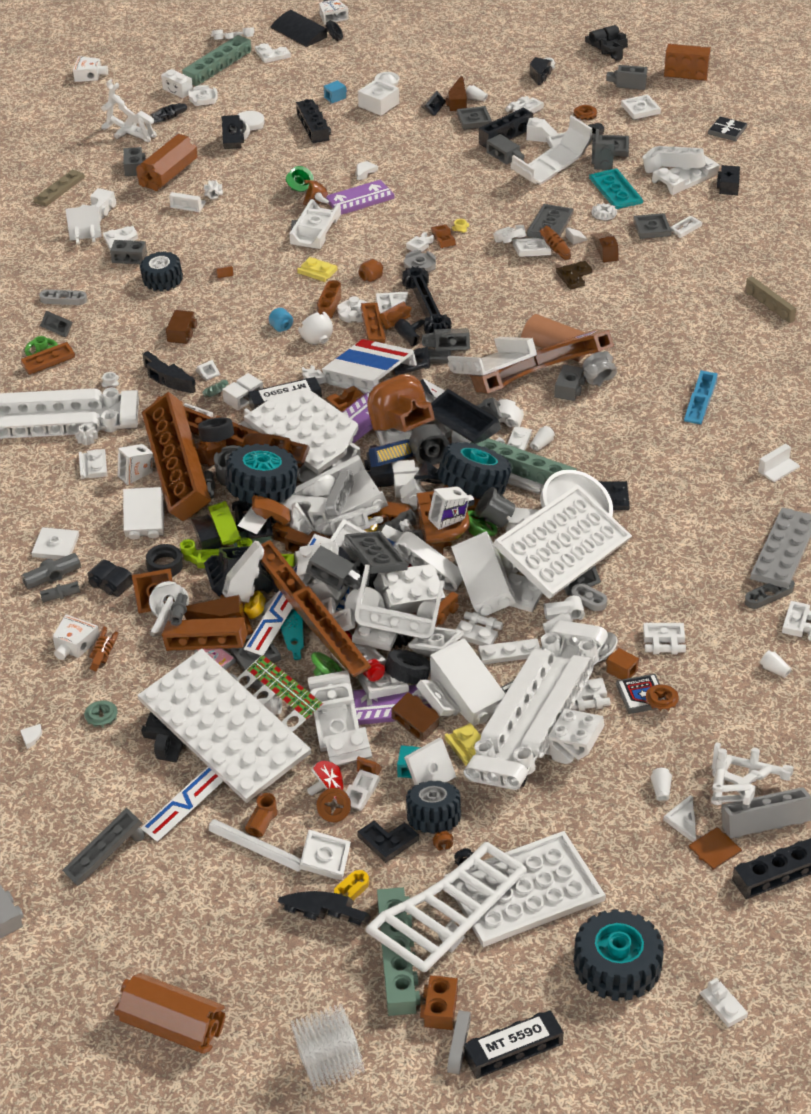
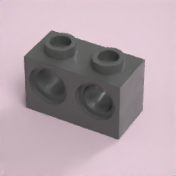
(131, 159)
(128, 251)

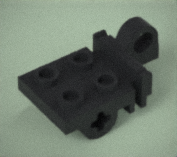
(609, 41)
(167, 744)

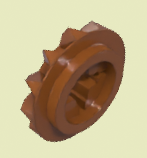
(580, 112)
(661, 691)
(325, 810)

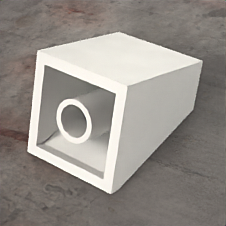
(143, 512)

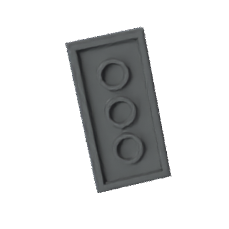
(553, 216)
(376, 551)

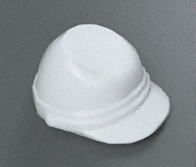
(320, 487)

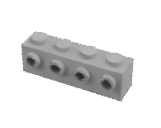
(766, 812)

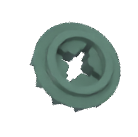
(215, 388)
(92, 713)

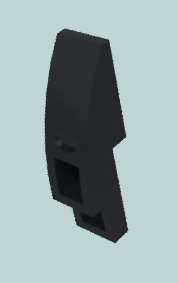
(169, 376)
(317, 903)

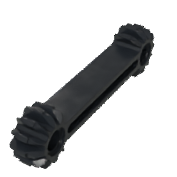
(418, 280)

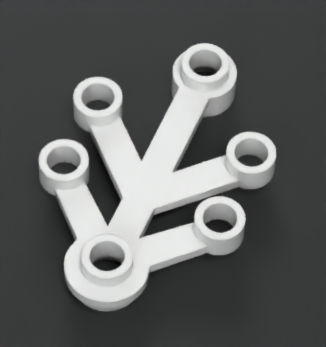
(218, 34)

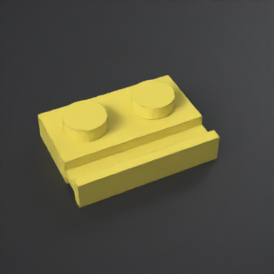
(317, 269)
(463, 742)

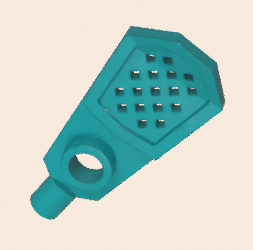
(293, 634)

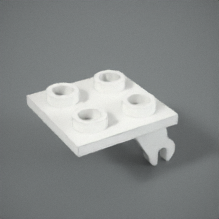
(83, 223)

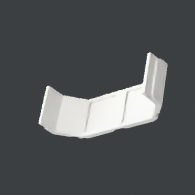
(559, 156)

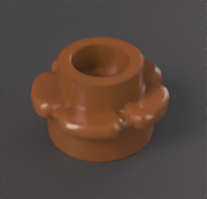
(443, 838)

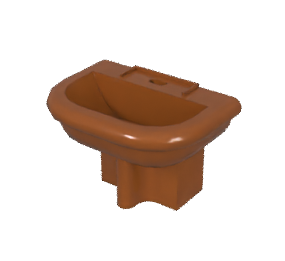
(399, 404)
(432, 536)

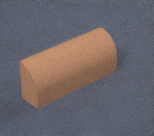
(548, 332)

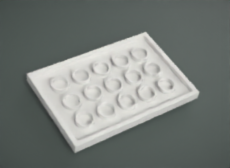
(551, 888)

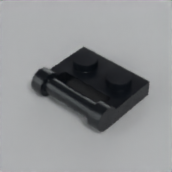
(422, 358)

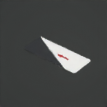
(431, 388)

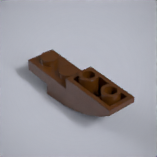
(297, 449)
(292, 538)

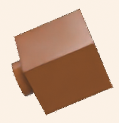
(622, 664)

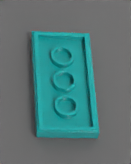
(616, 188)

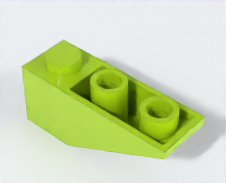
(224, 523)

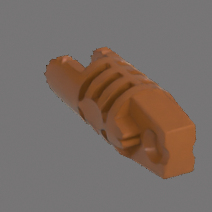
(555, 242)
(102, 648)

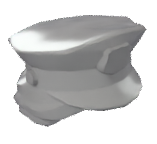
(599, 368)

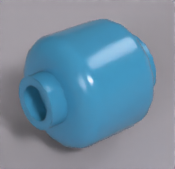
(280, 319)

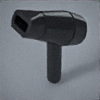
(407, 330)

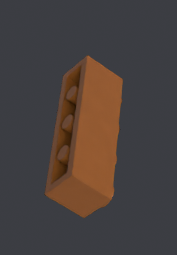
(205, 634)

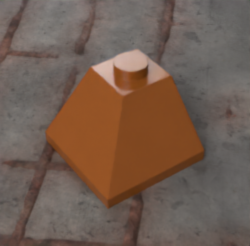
(145, 584)

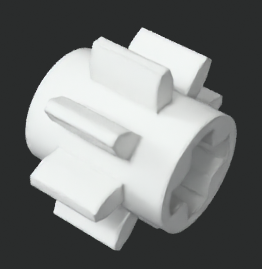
(213, 189)
(86, 434)

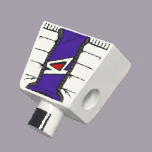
(449, 506)

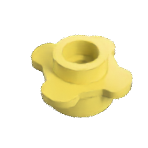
(460, 225)

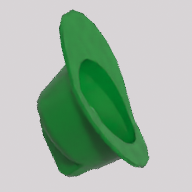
(296, 178)

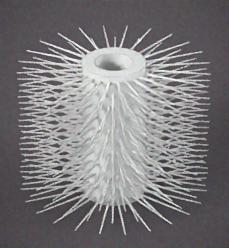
(327, 1046)

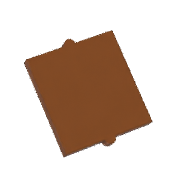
(715, 848)

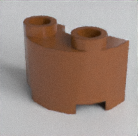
(346, 399)
(207, 450)

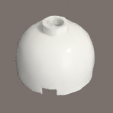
(316, 328)

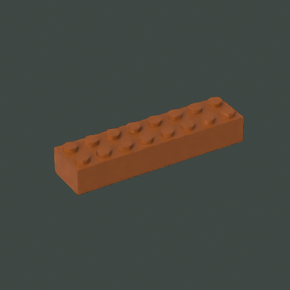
(175, 457)

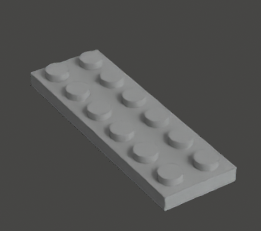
(783, 548)

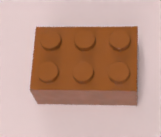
(687, 62)

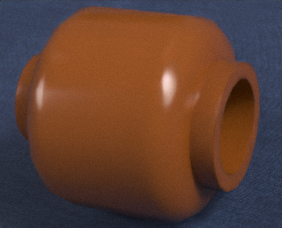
(370, 270)

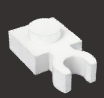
(420, 243)
(308, 373)

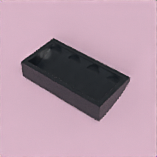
(299, 28)
(464, 417)

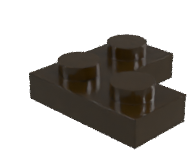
(572, 274)

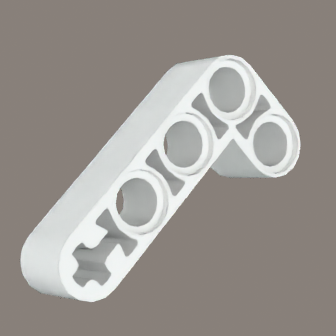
(673, 157)
(420, 553)

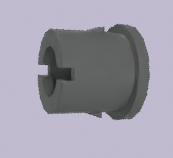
(494, 508)

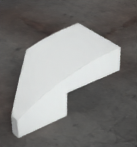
(364, 168)

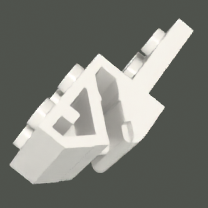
(338, 706)
(573, 735)

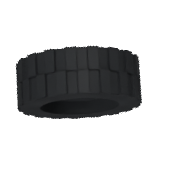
(407, 666)

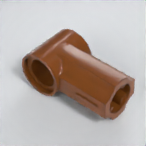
(262, 815)

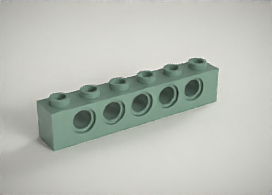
(218, 59)
(526, 463)
(398, 971)

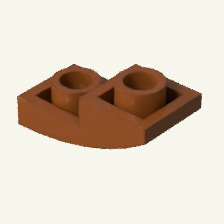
(267, 507)

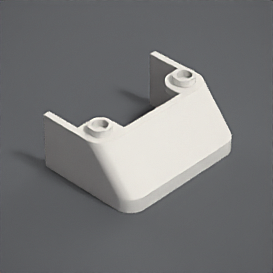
(372, 616)

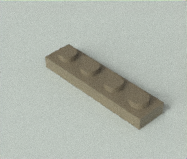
(59, 188)
(770, 299)

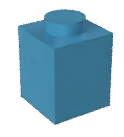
(335, 91)

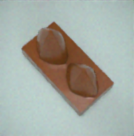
(395, 313)

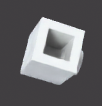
(409, 491)

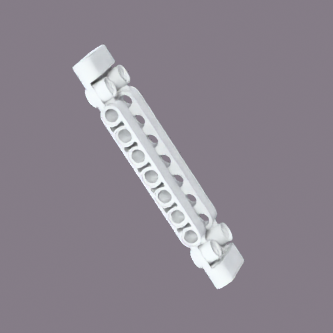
(65, 410)
(534, 703)

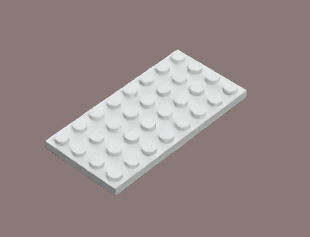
(562, 541)
(224, 725)

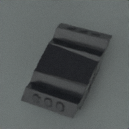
(219, 565)

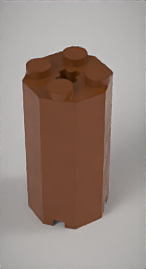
(166, 162)
(170, 1012)

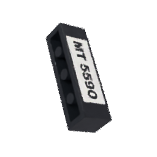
(260, 396)
(513, 1044)

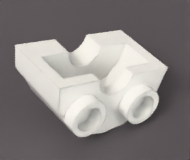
(510, 413)

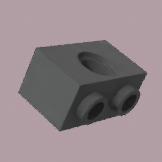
(569, 382)

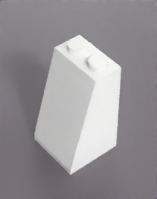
(483, 574)
(466, 681)

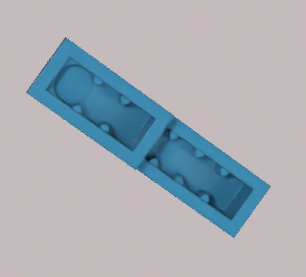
(701, 397)

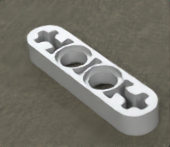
(339, 493)

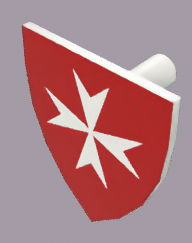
(328, 776)

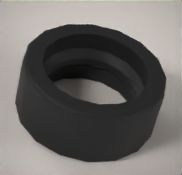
(215, 429)
(161, 551)

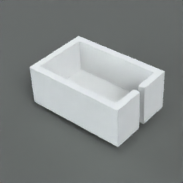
(408, 588)

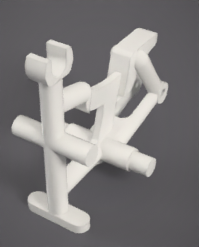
(132, 120)
(743, 785)

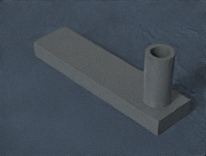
(106, 843)

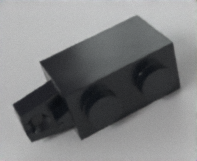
(381, 475)

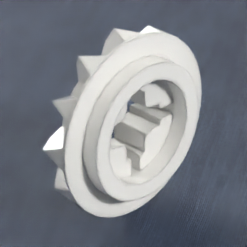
(604, 211)

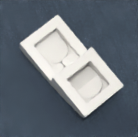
(362, 789)

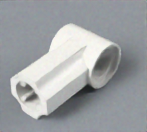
(571, 605)

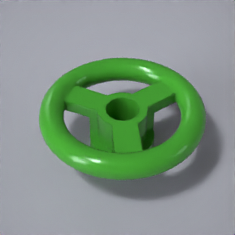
(40, 344)
(479, 526)
(325, 665)

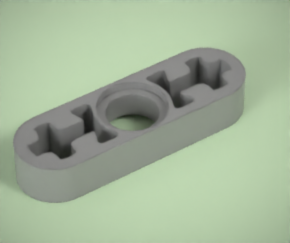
(55, 297)
(459, 1039)

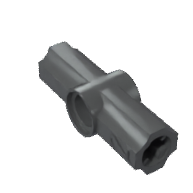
(51, 570)

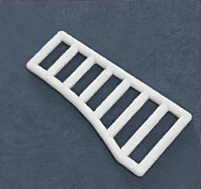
(428, 896)

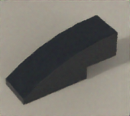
(206, 532)

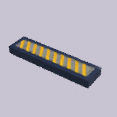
(390, 452)

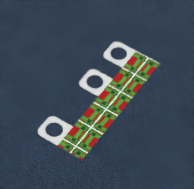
(281, 684)

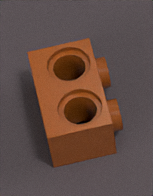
(441, 998)

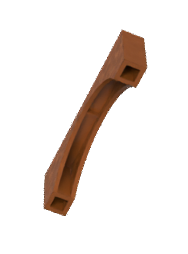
(580, 345)

